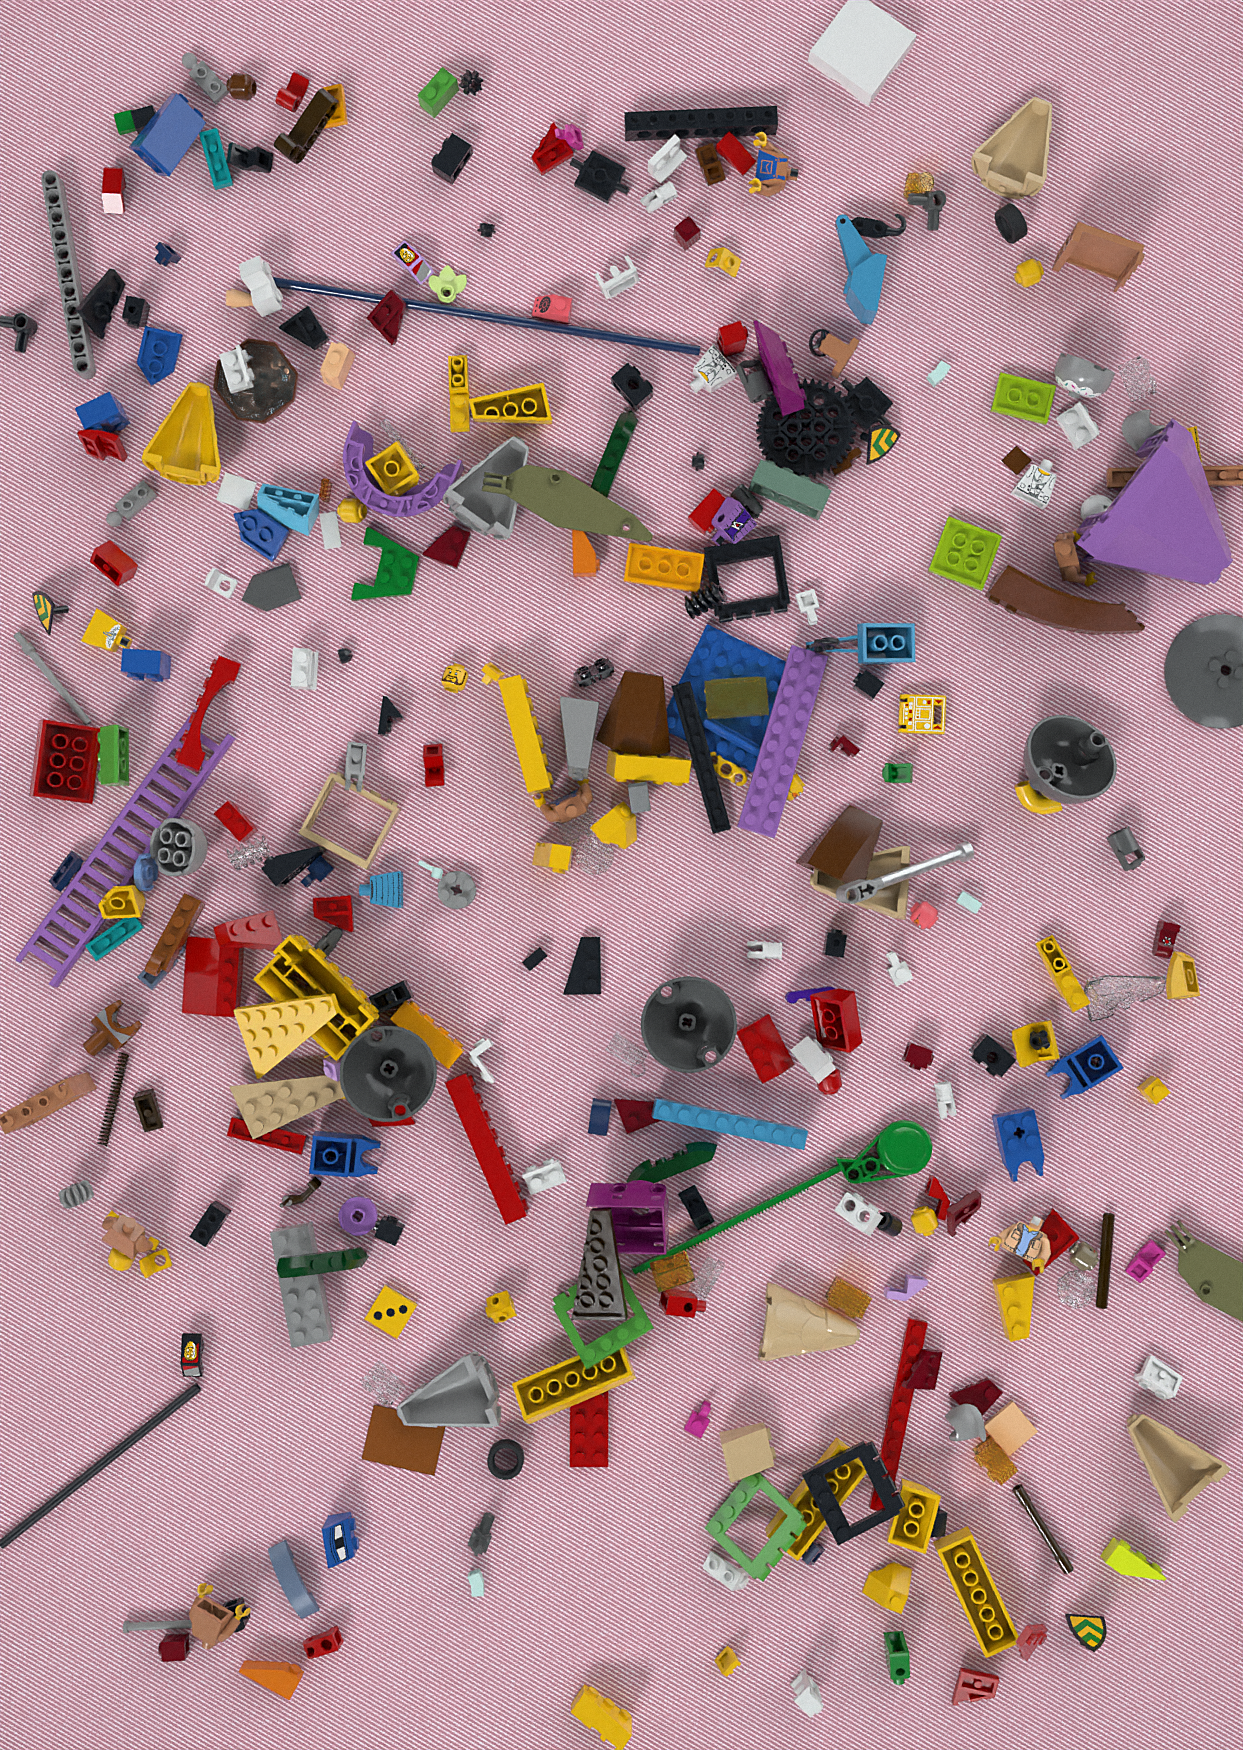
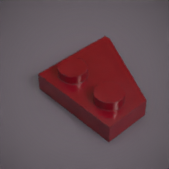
(388, 316)
(449, 547)
(635, 1114)
(962, 1211)
(925, 1371)
(980, 1395)

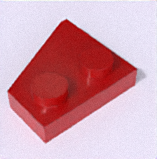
(335, 911)

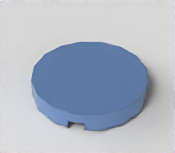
(145, 872)

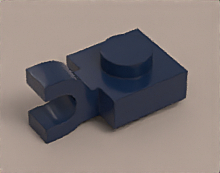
(318, 870)

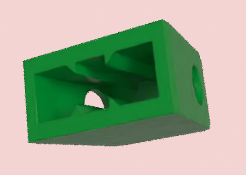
(897, 1662)

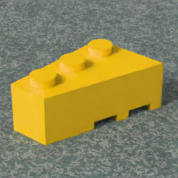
(553, 856)
(1014, 1302)
(602, 1715)

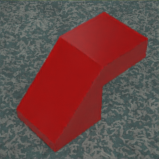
(112, 189)
(434, 765)
(935, 1190)

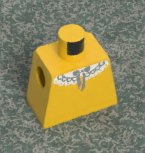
(106, 633)

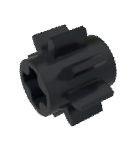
(466, 80)

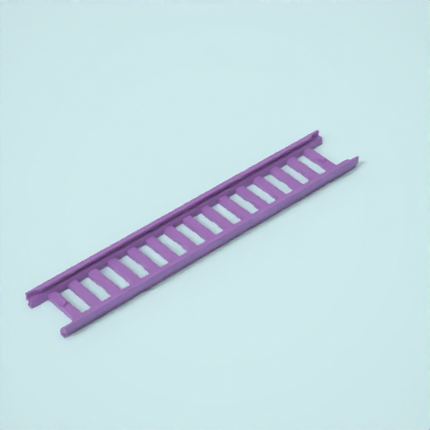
(97, 922)

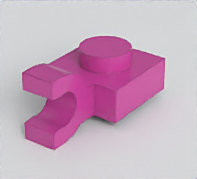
(572, 135)
(698, 1420)

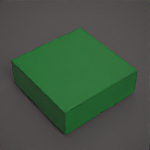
(124, 122)

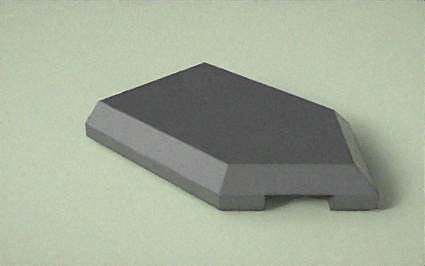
(272, 588)

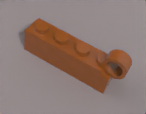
(174, 935)

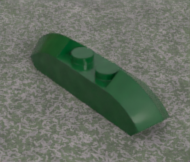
(614, 453)
(696, 1155)
(321, 1262)

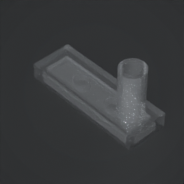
(394, 435)

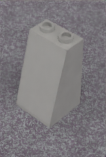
(579, 727)

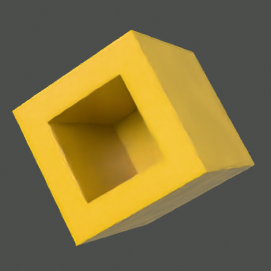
(1153, 1090)

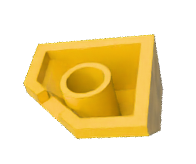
(617, 826)
(122, 903)
(889, 1586)

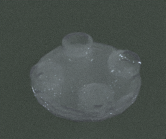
(594, 856)
(1076, 1289)

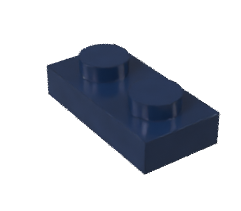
(66, 870)

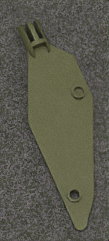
(566, 502)
(1210, 1273)

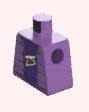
(731, 522)

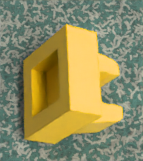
(491, 673)
(727, 1661)

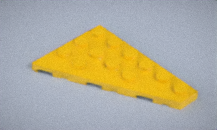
(281, 1026)

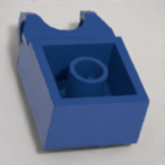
(1079, 1069)
(1020, 1147)
(347, 1156)

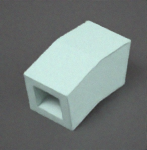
(938, 374)
(969, 902)
(477, 1583)

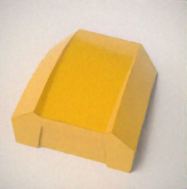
(393, 470)
(1181, 977)

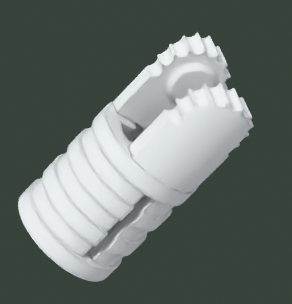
(659, 197)
(769, 950)
(945, 1097)

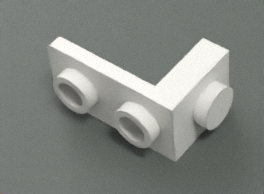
(481, 1046)
(726, 1573)

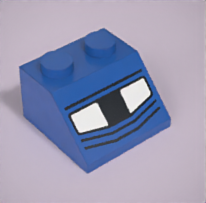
(339, 1538)

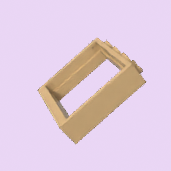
(318, 805)

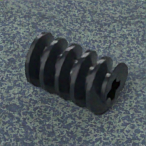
(705, 600)

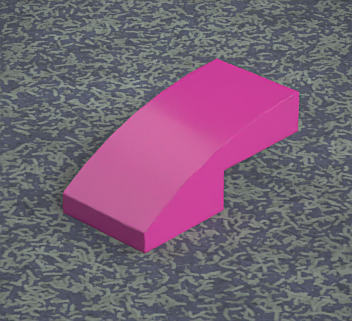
(1144, 1261)

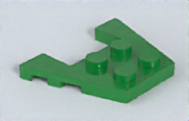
(395, 570)

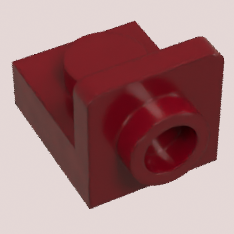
(848, 747)

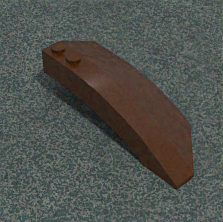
(1058, 609)

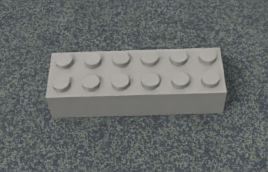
(302, 1296)

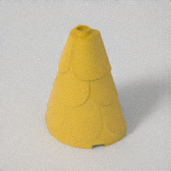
(186, 440)

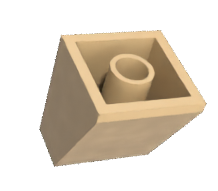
(747, 1450)

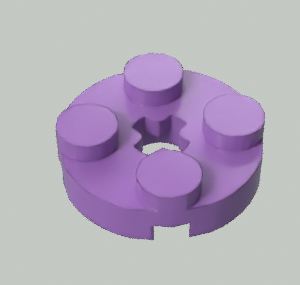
(351, 1224)

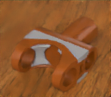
(110, 1030)

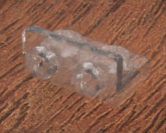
(577, 827)
(706, 1277)
(383, 1384)

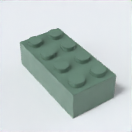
(790, 489)

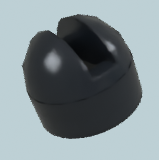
(344, 655)

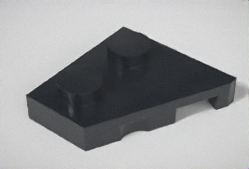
(306, 329)

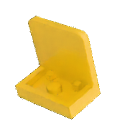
(1025, 1052)

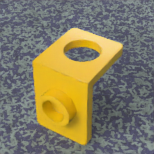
(725, 260)
(148, 1265)

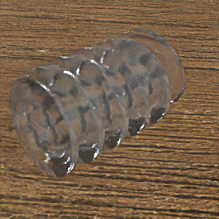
(249, 854)

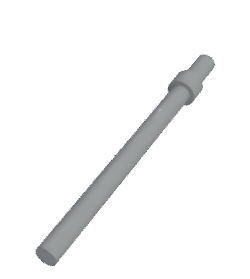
(29, 650)

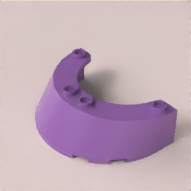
(419, 499)

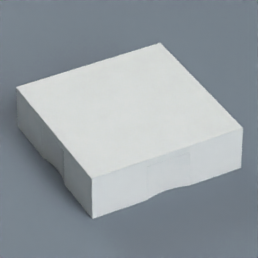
(861, 48)

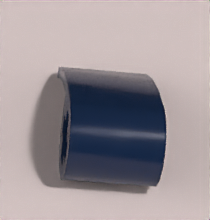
(599, 1116)

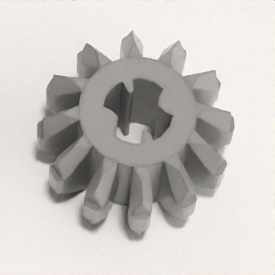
(76, 1194)

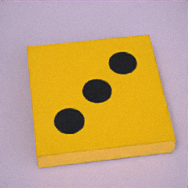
(391, 1311)

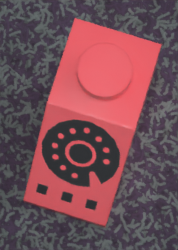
(553, 308)

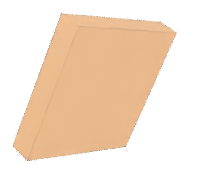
(1010, 1428)

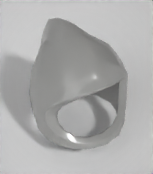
(1138, 428)
(967, 1423)

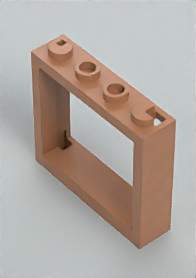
(46, 1102)

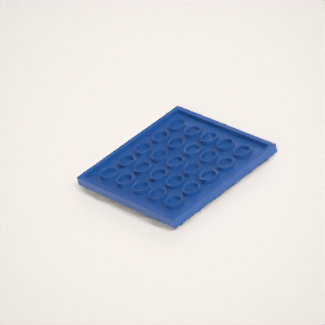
(726, 657)

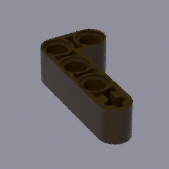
(308, 127)

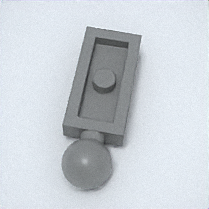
(205, 78)
(131, 504)

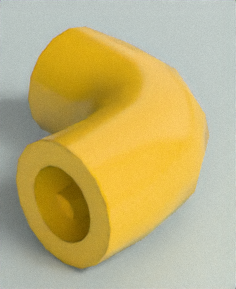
(1033, 801)

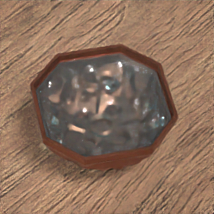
(273, 384)

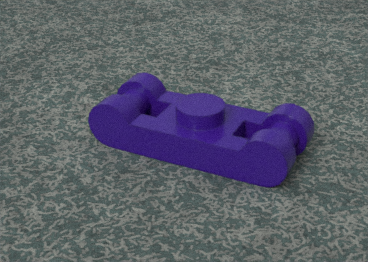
(793, 996)

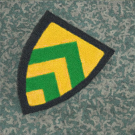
(880, 441)
(46, 609)
(1088, 1630)

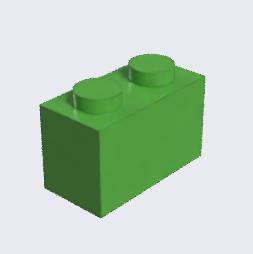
(438, 92)

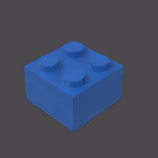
(103, 414)
(145, 664)

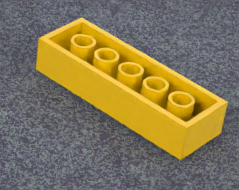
(524, 733)
(570, 1384)
(842, 1483)
(976, 1591)

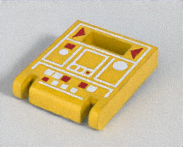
(918, 714)

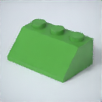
(113, 755)

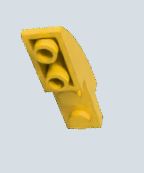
(459, 393)
(1061, 973)

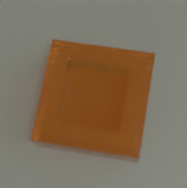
(325, 490)

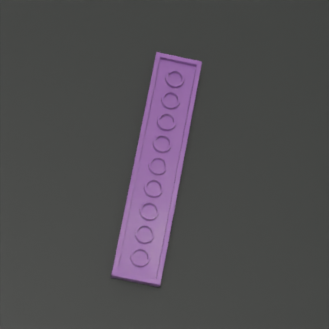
(782, 741)

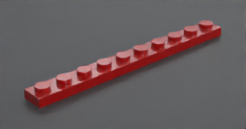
(900, 1403)

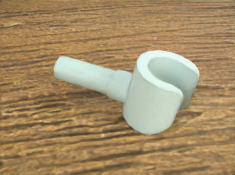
(436, 872)

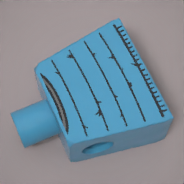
(384, 889)

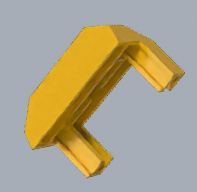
(323, 977)

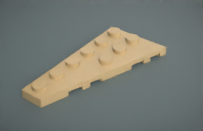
(282, 1101)

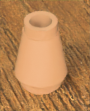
(238, 298)

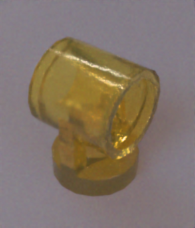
(918, 183)

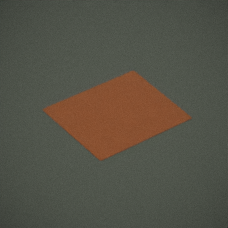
(402, 1445)

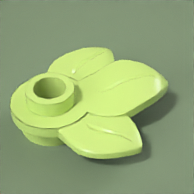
(447, 282)

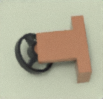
(833, 348)

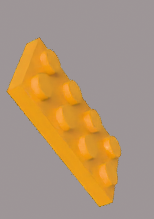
(663, 567)

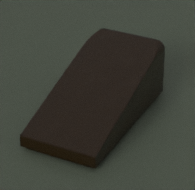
(148, 1110)

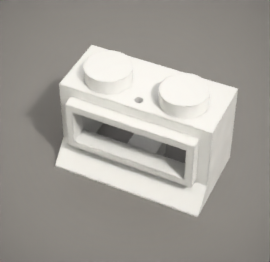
(620, 281)
(304, 669)
(808, 1694)

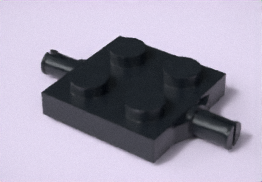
(599, 176)
(868, 403)

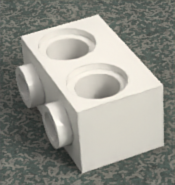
(857, 1215)

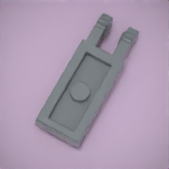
(355, 764)

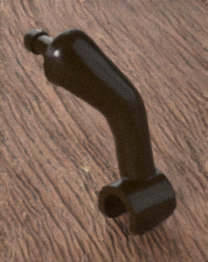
(289, 1200)

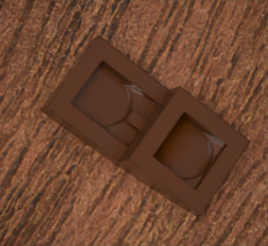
(709, 164)

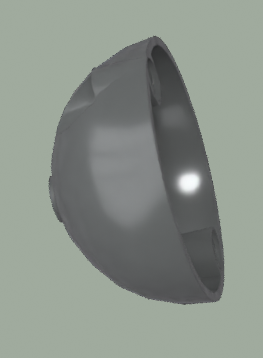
(1059, 767)
(681, 1045)
(373, 1088)

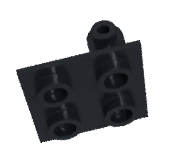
(600, 667)

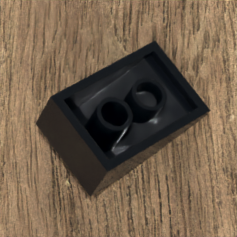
(287, 866)

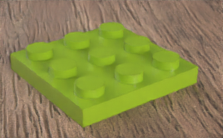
(965, 553)

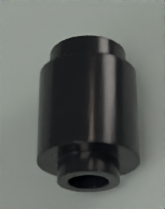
(890, 1224)

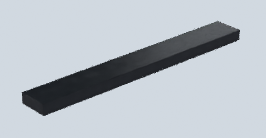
(701, 757)

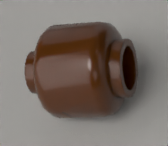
(241, 86)

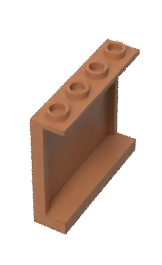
(1100, 253)

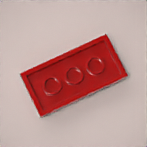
(589, 1432)

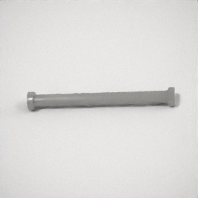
(155, 1625)

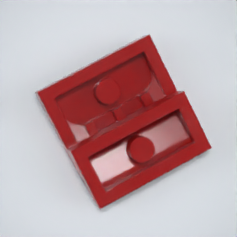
(101, 444)

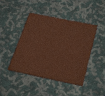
(1016, 460)

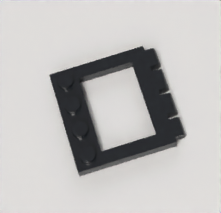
(747, 551)
(828, 1504)

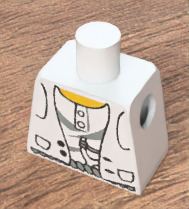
(712, 371)
(1036, 485)

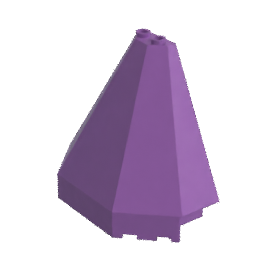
(1162, 516)

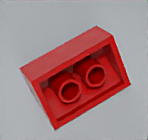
(836, 1019)
(765, 1048)

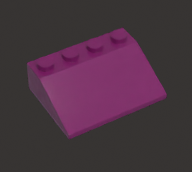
(779, 369)

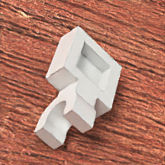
(808, 604)
(899, 971)

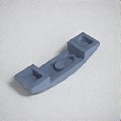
(291, 1581)

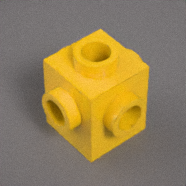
(500, 1307)

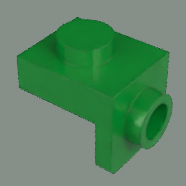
(898, 773)

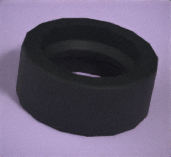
(1011, 223)
(505, 1474)

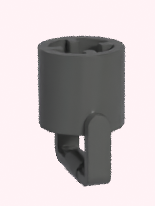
(755, 384)
(1124, 843)

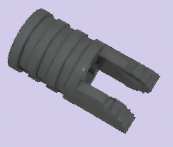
(747, 500)
(328, 942)

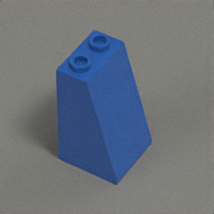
(168, 135)

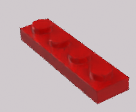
(277, 1138)

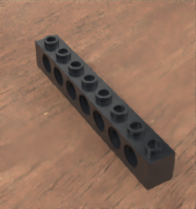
(700, 123)

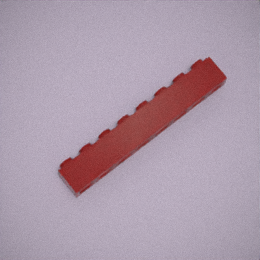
(486, 1148)

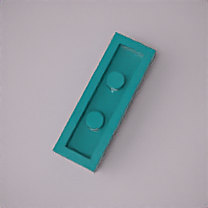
(216, 158)
(114, 937)

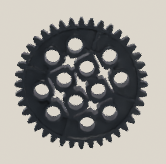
(837, 427)

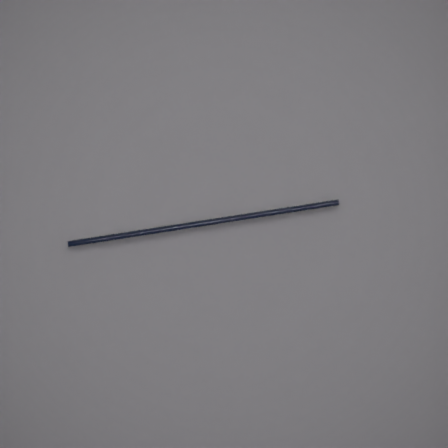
(492, 317)

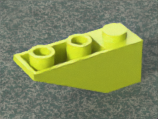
(1127, 1562)

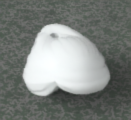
(1094, 505)

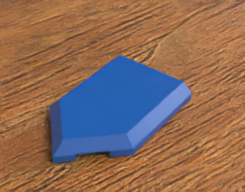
(158, 353)
(261, 532)

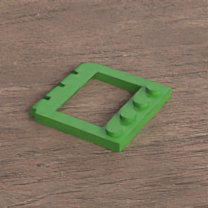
(612, 1340)
(781, 1538)

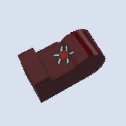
(1165, 939)

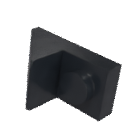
(388, 711)

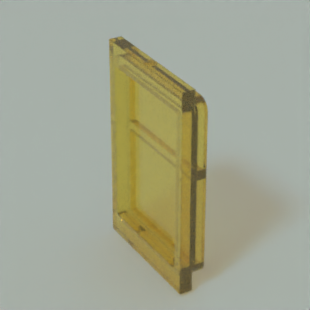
(736, 697)

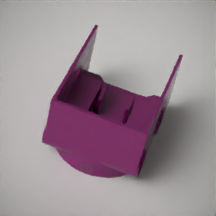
(635, 1230)

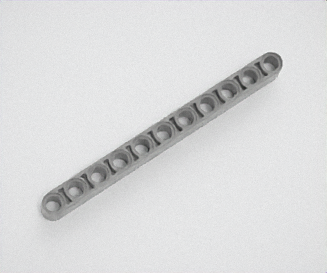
(66, 266)

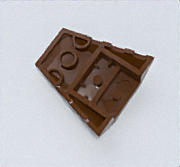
(637, 716)
(845, 846)

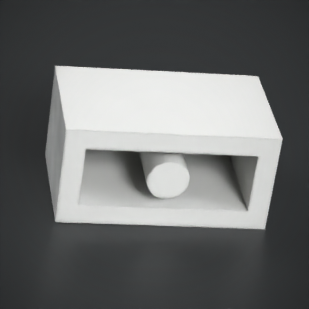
(813, 1059)

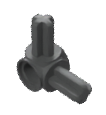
(926, 201)
(481, 1535)

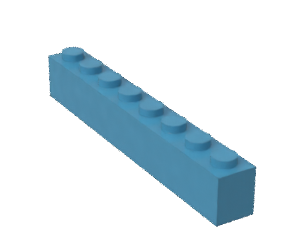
(729, 1123)

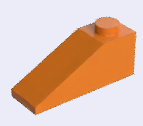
(584, 556)
(276, 1676)

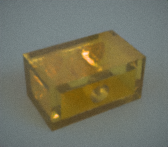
(672, 1271)
(848, 1297)
(995, 1460)

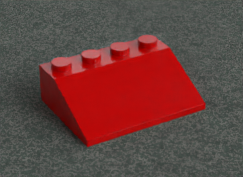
(65, 762)
(212, 978)

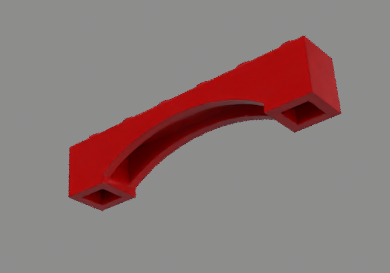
(223, 673)

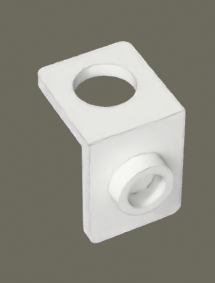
(214, 580)

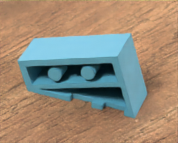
(289, 507)

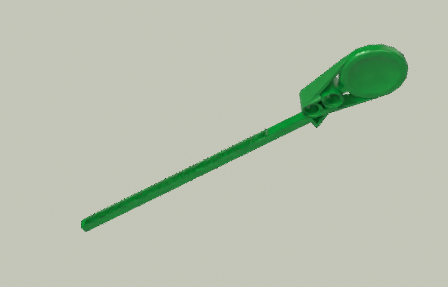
(901, 1148)

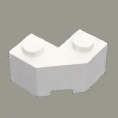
(264, 292)

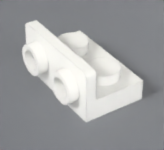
(666, 160)
(236, 369)
(1078, 425)
(544, 1176)
(1159, 1378)

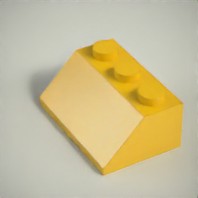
(916, 1520)

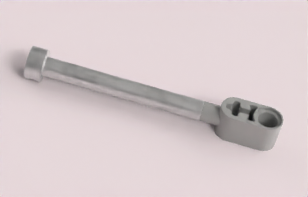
(962, 852)

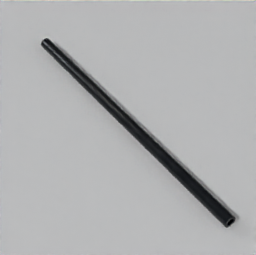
(99, 1465)

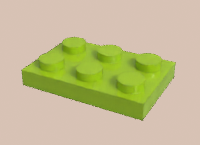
(1023, 398)

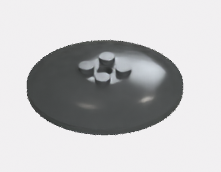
(1195, 673)

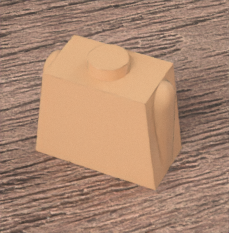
(337, 365)

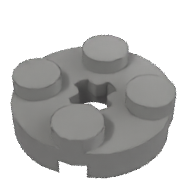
(447, 895)

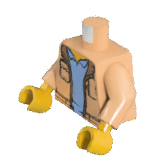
(1025, 1242)

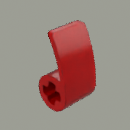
(294, 93)

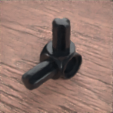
(23, 332)

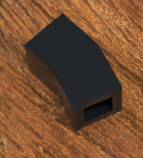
(534, 959)

